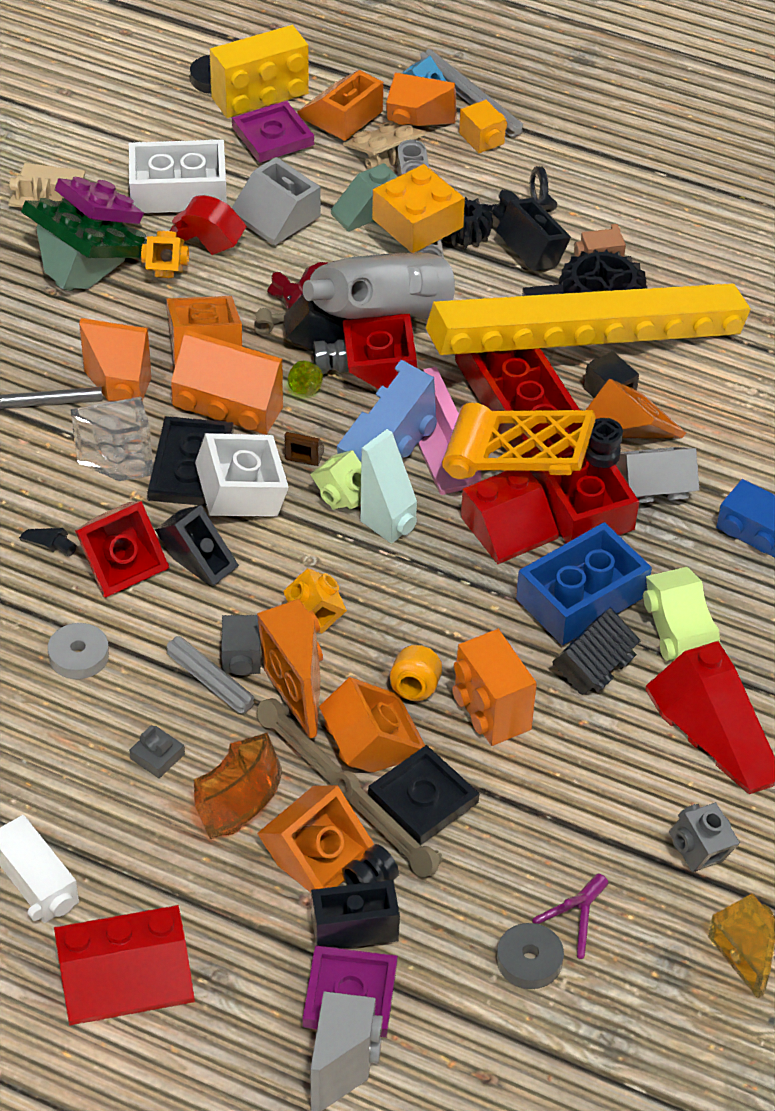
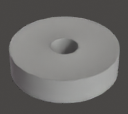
(78, 637)

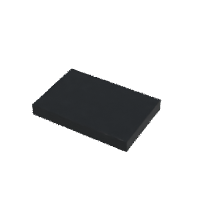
(174, 469)

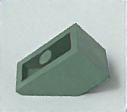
(356, 203)

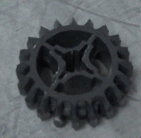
(601, 273)

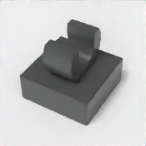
(156, 751)

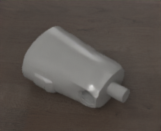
(381, 285)

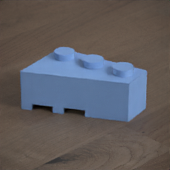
(403, 408)

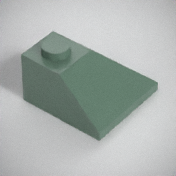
(69, 266)

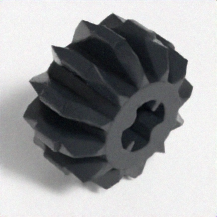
(476, 225)

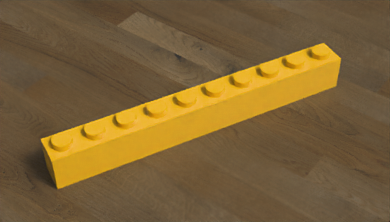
(586, 318)

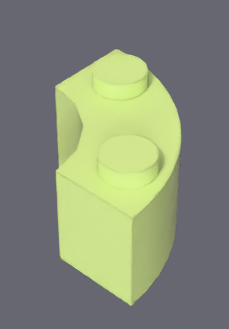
(679, 612)

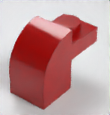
(209, 221)

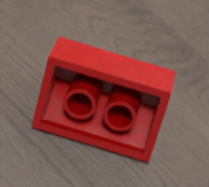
(124, 965)

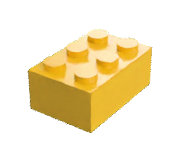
(259, 71)

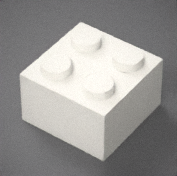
(241, 475)

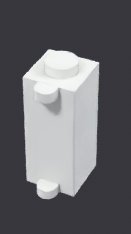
(36, 871)

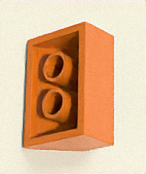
(228, 382)

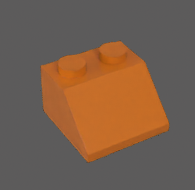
(370, 726)
(316, 837)

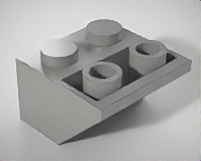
(278, 201)

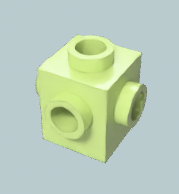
(340, 480)

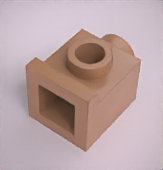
(601, 240)

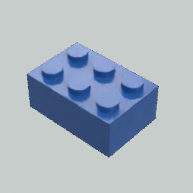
(582, 582)

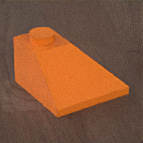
(421, 101)
(116, 358)
(633, 412)

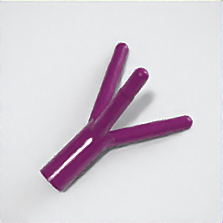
(582, 901)

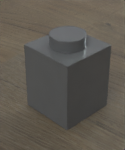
(241, 645)

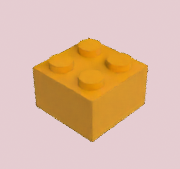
(418, 208)

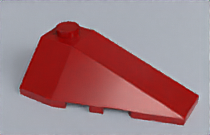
(712, 707)

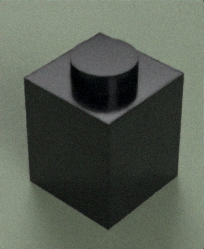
(607, 367)

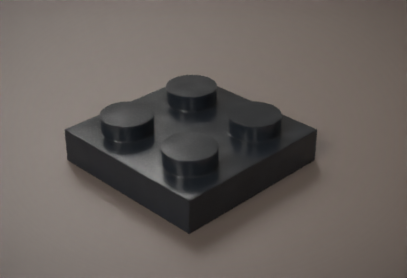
(423, 794)

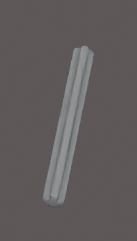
(472, 93)

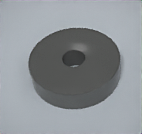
(524, 971)

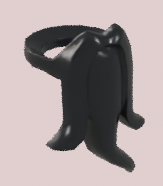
(545, 199)

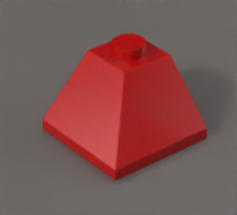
(121, 547)

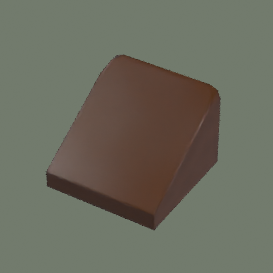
(303, 448)

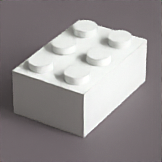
(173, 172)

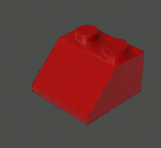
(377, 347)
(508, 514)

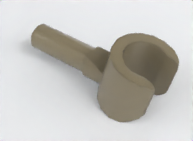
(265, 321)

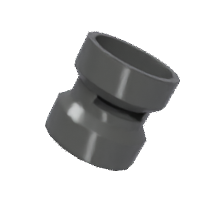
(338, 356)

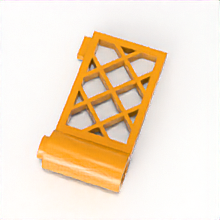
(477, 436)

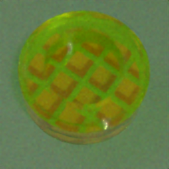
(305, 378)

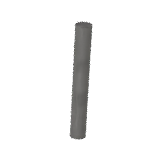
(50, 397)

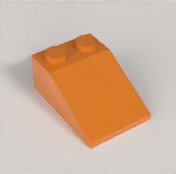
(204, 315)
(293, 659)

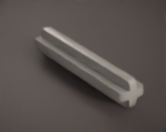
(210, 675)

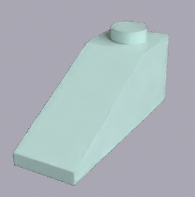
(386, 491)

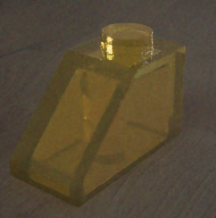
(746, 940)

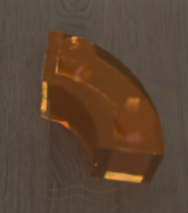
(238, 786)

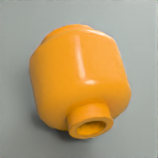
(415, 673)

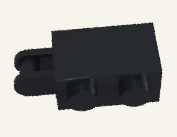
(530, 231)

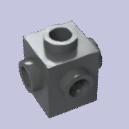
(703, 836)

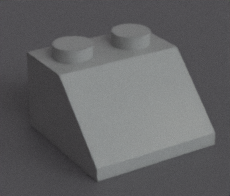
(660, 472)
(343, 1047)

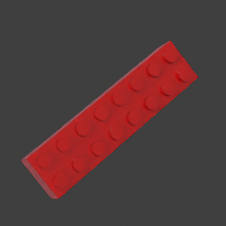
(529, 383)

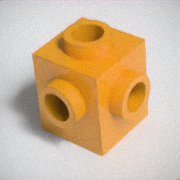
(152, 254)
(318, 594)

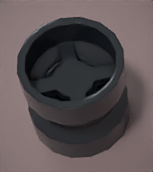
(604, 443)
(373, 867)

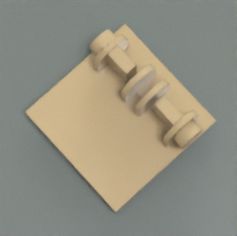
(383, 142)
(39, 182)

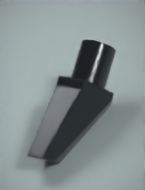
(50, 539)

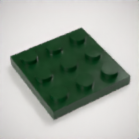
(86, 235)

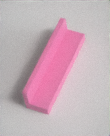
(435, 445)

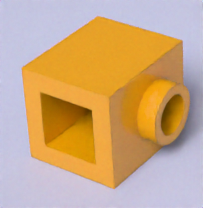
(482, 126)

